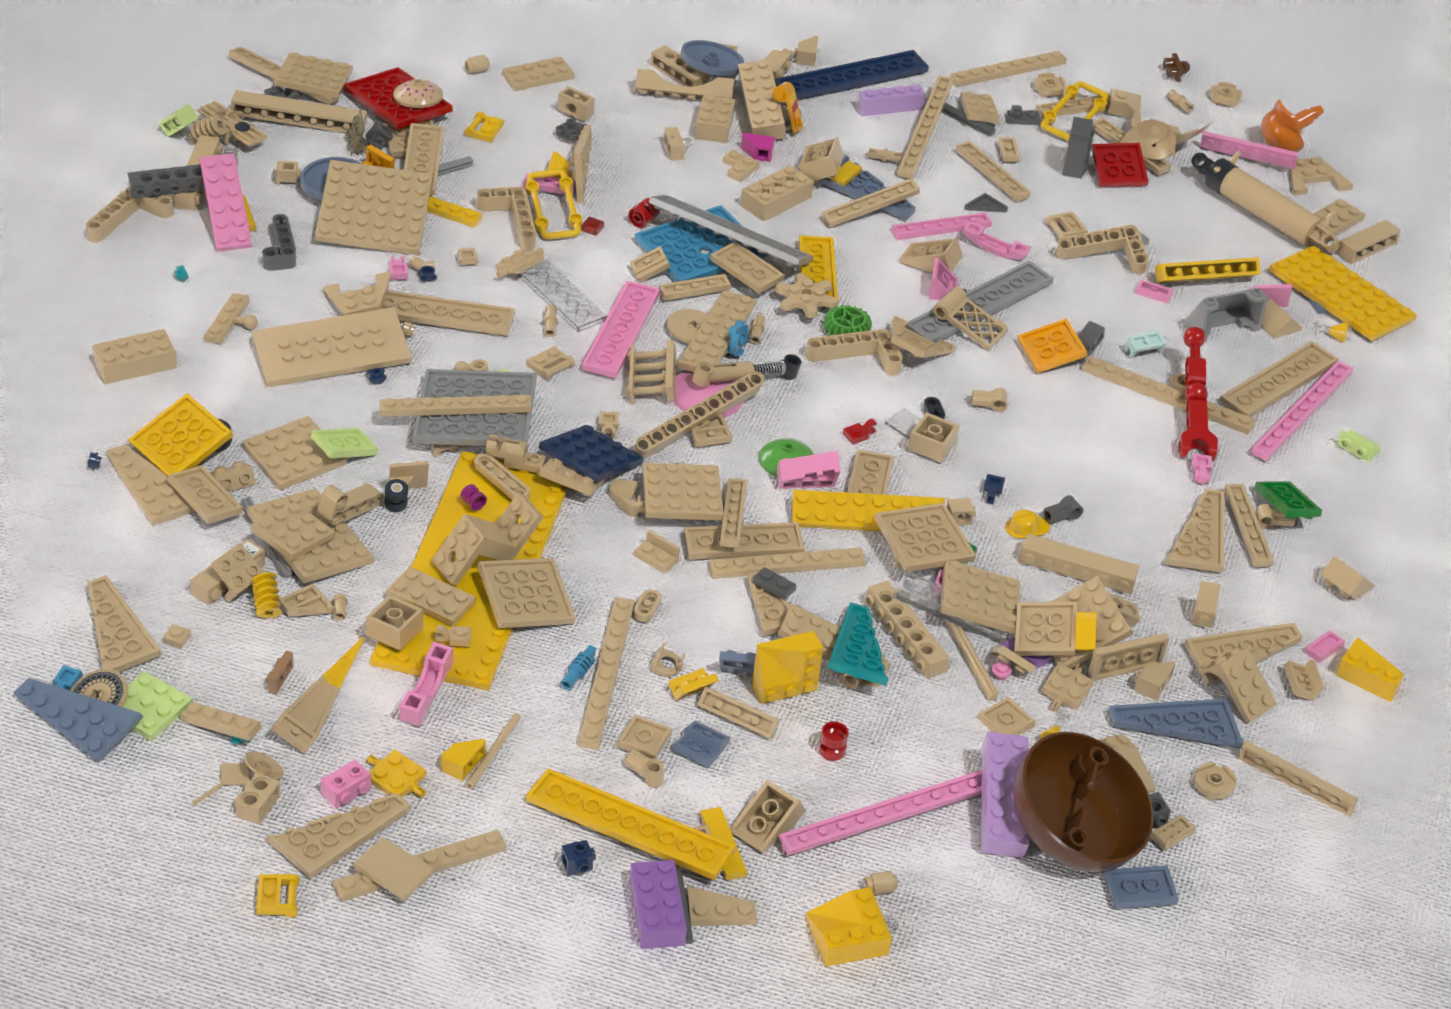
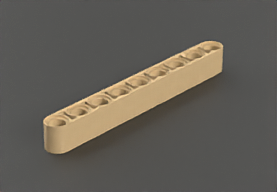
(703, 409)

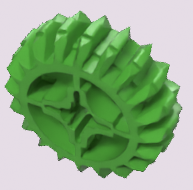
(846, 320)

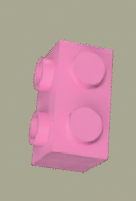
(346, 784)

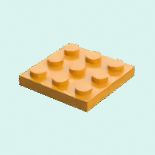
(1052, 345)

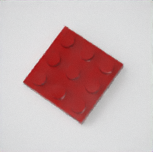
(1119, 164)

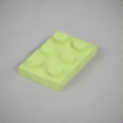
(344, 443)

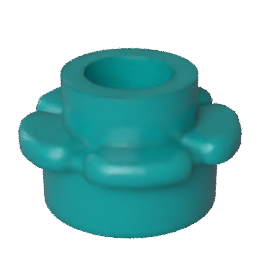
(181, 273)

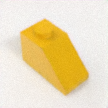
(560, 162)
(462, 758)

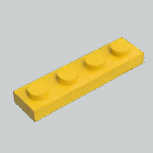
(454, 212)

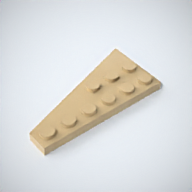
(148, 486)
(1202, 538)
(119, 632)
(335, 835)

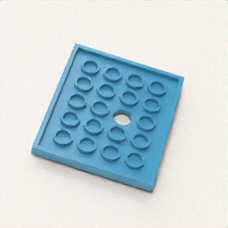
(682, 244)

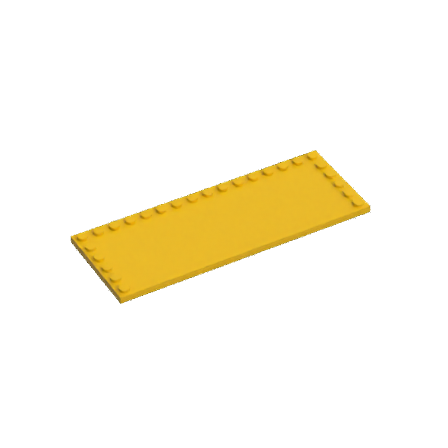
(475, 664)

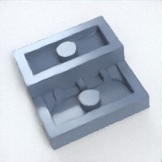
(701, 743)

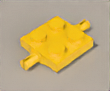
(397, 774)

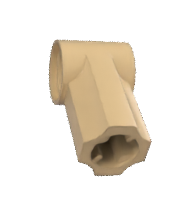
(995, 399)
(1269, 517)
(648, 768)

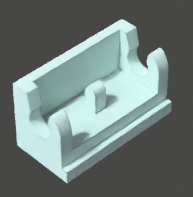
(1145, 342)

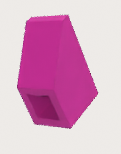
(758, 146)

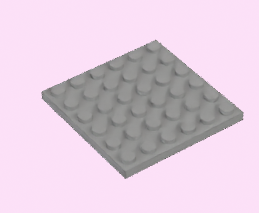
(474, 428)

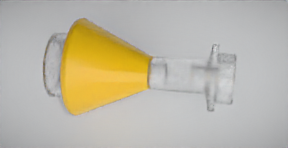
(1341, 331)
(1061, 718)

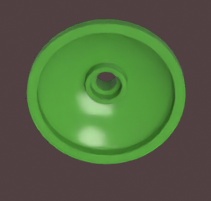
(779, 450)

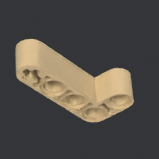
(340, 506)

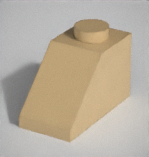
(806, 51)
(1206, 604)
(1154, 679)

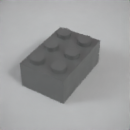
(1079, 147)

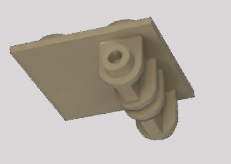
(355, 135)

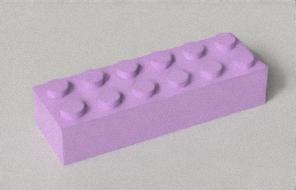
(999, 820)

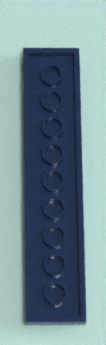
(855, 74)

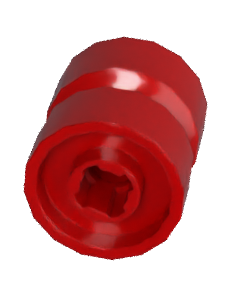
(643, 213)
(833, 741)

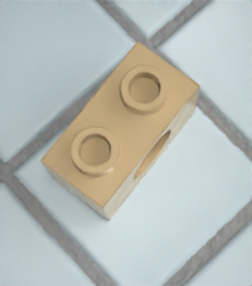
(576, 103)

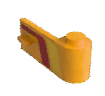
(786, 93)

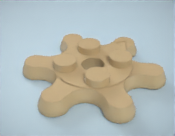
(805, 301)

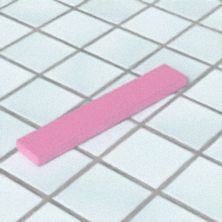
(938, 226)

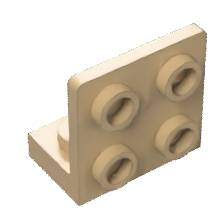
(236, 570)

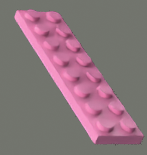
(620, 329)

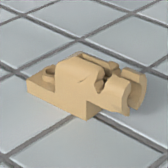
(515, 454)

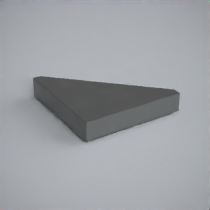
(986, 203)

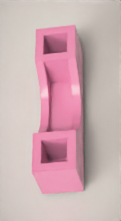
(435, 669)

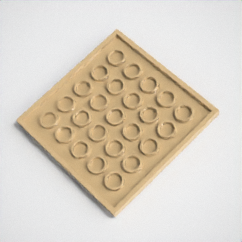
(374, 207)

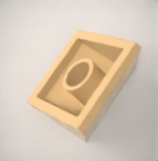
(1277, 321)

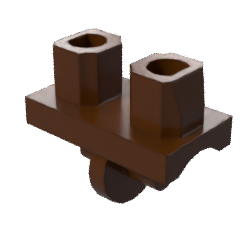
(1175, 67)

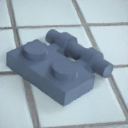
(736, 661)

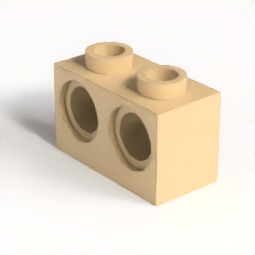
(257, 798)

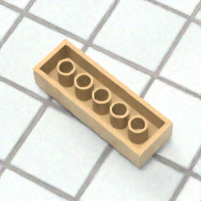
(762, 109)

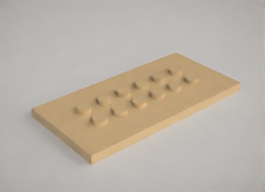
(331, 347)

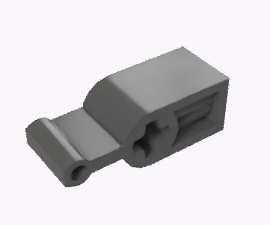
(1091, 337)

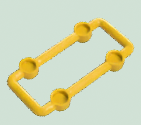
(1071, 93)
(541, 222)

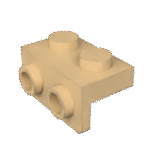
(235, 476)
(1304, 680)

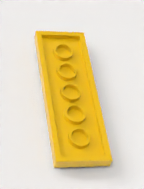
(823, 260)

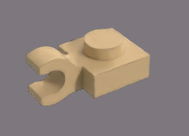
(456, 635)

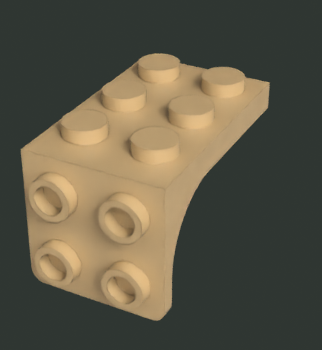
(1243, 681)

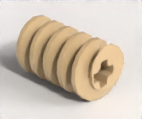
(208, 126)

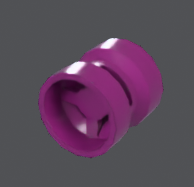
(475, 499)

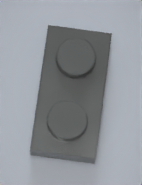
(774, 583)

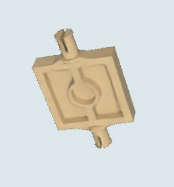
(519, 262)
(1067, 686)

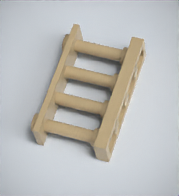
(667, 376)

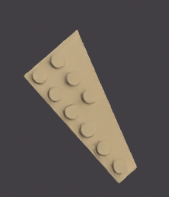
(579, 159)
(1261, 642)

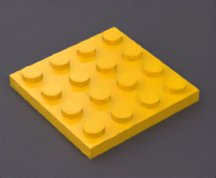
(180, 436)

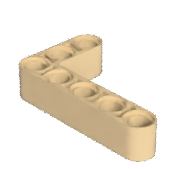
(511, 199)
(121, 209)
(1107, 240)
(856, 345)

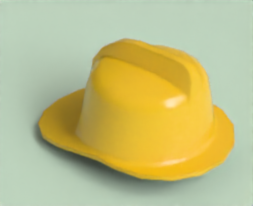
(1026, 522)

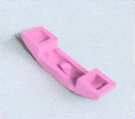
(993, 245)

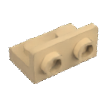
(658, 552)

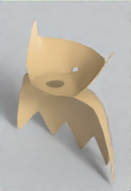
(1148, 133)

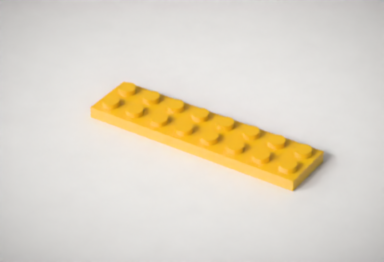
(847, 509)

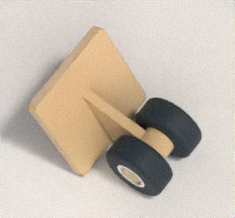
(401, 478)

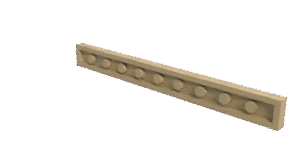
(925, 127)
(1165, 393)
(606, 674)

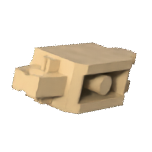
(780, 61)

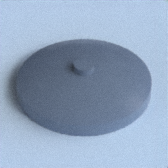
(711, 57)
(315, 174)

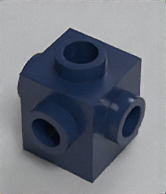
(577, 857)

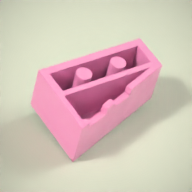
(809, 471)

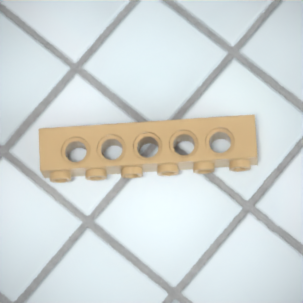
(907, 630)

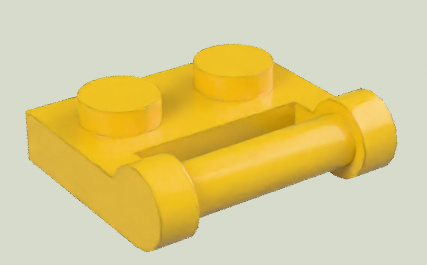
(488, 130)
(270, 894)

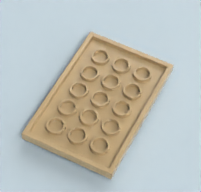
(333, 557)

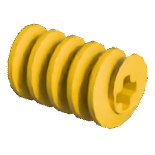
(266, 595)

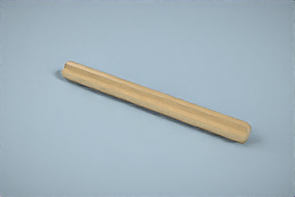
(974, 661)

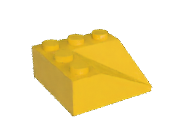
(787, 667)
(850, 928)

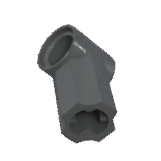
(1066, 508)

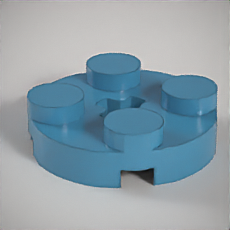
(738, 336)

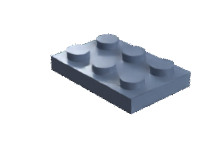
(1141, 887)

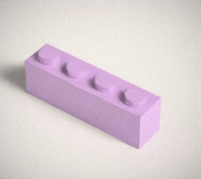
(891, 100)

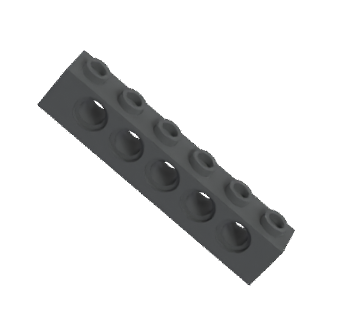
(165, 181)

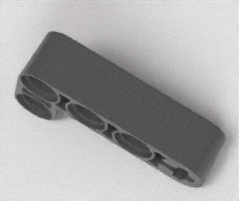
(284, 253)

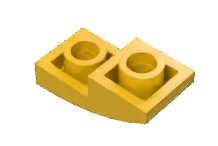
(1086, 631)

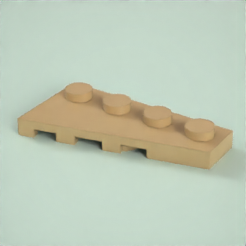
(769, 608)

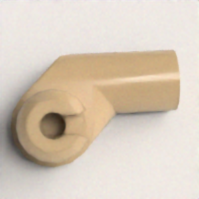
(417, 263)

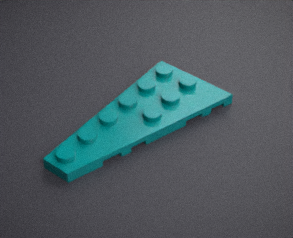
(857, 648)

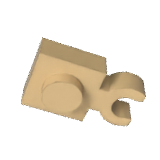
(609, 422)

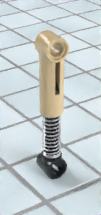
(707, 372)

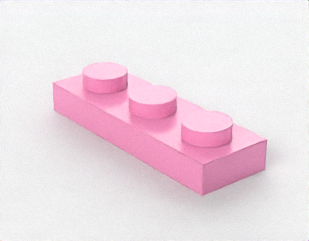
(549, 184)

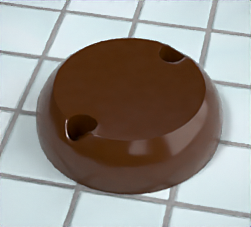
(1082, 802)

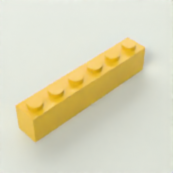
(1207, 270)

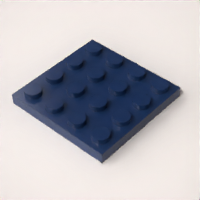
(591, 453)

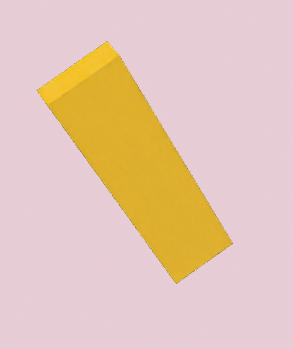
(719, 828)

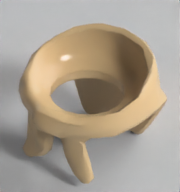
(659, 669)

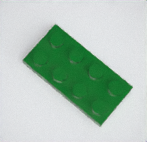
(1288, 499)

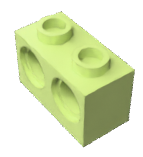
(178, 120)

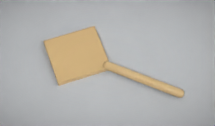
(230, 775)

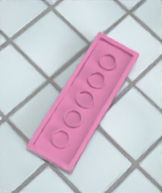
(225, 202)

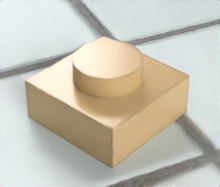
(467, 256)
(177, 636)

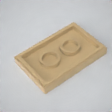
(393, 868)

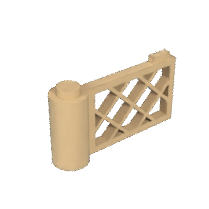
(954, 302)

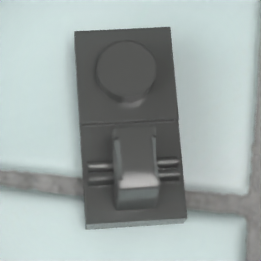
(1024, 117)

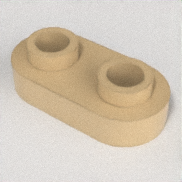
(647, 605)

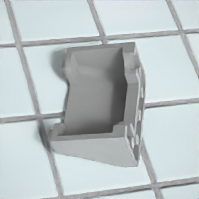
(1239, 307)

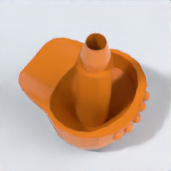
(1283, 128)

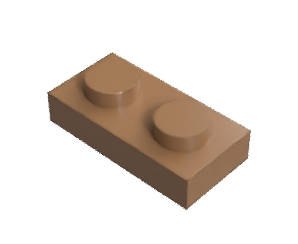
(280, 673)

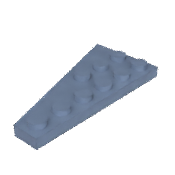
(865, 184)
(84, 720)
(1193, 720)

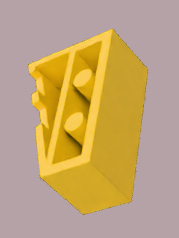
(1370, 671)

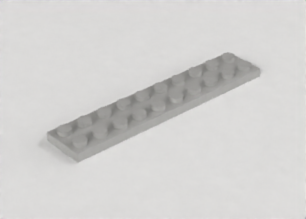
(732, 230)
(988, 296)

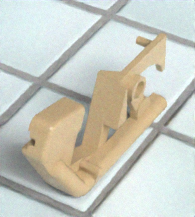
(623, 493)

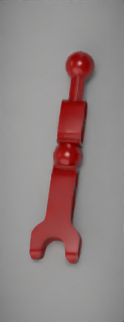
(1197, 433)

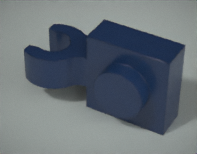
(993, 485)

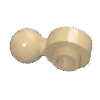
(476, 365)

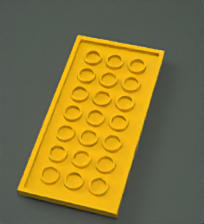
(1343, 292)

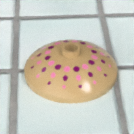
(418, 93)

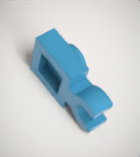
(67, 677)

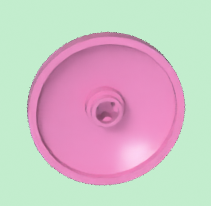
(689, 394)

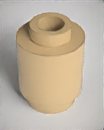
(477, 64)
(882, 882)

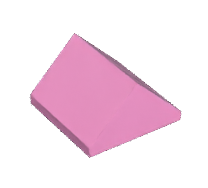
(942, 280)
(1278, 293)

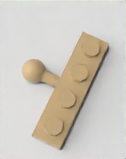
(228, 317)

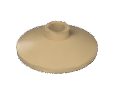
(263, 765)

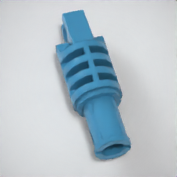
(579, 667)

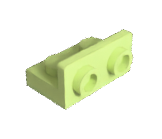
(1358, 445)

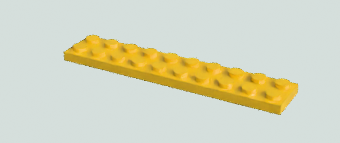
(631, 824)

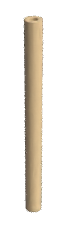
(493, 751)

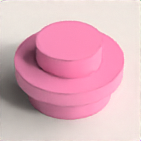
(1001, 670)

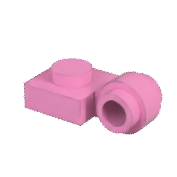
(1202, 468)

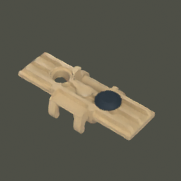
(235, 127)

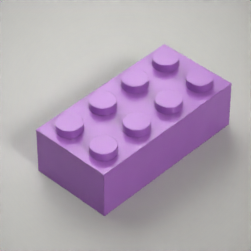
(657, 904)

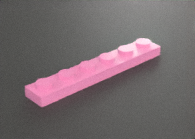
(1249, 150)

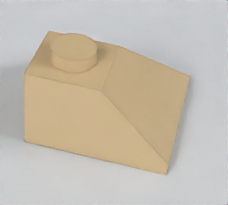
(1123, 103)

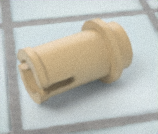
(339, 603)

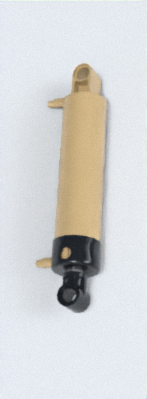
(1266, 202)

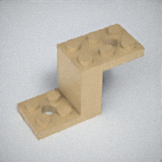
(482, 537)

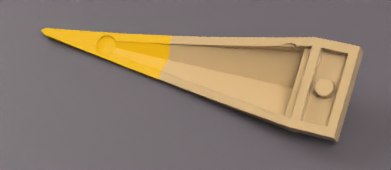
(306, 716)

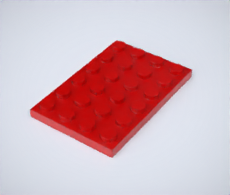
(378, 95)

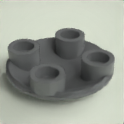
(569, 130)

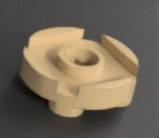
(1049, 85)
(1225, 94)
(1211, 789)

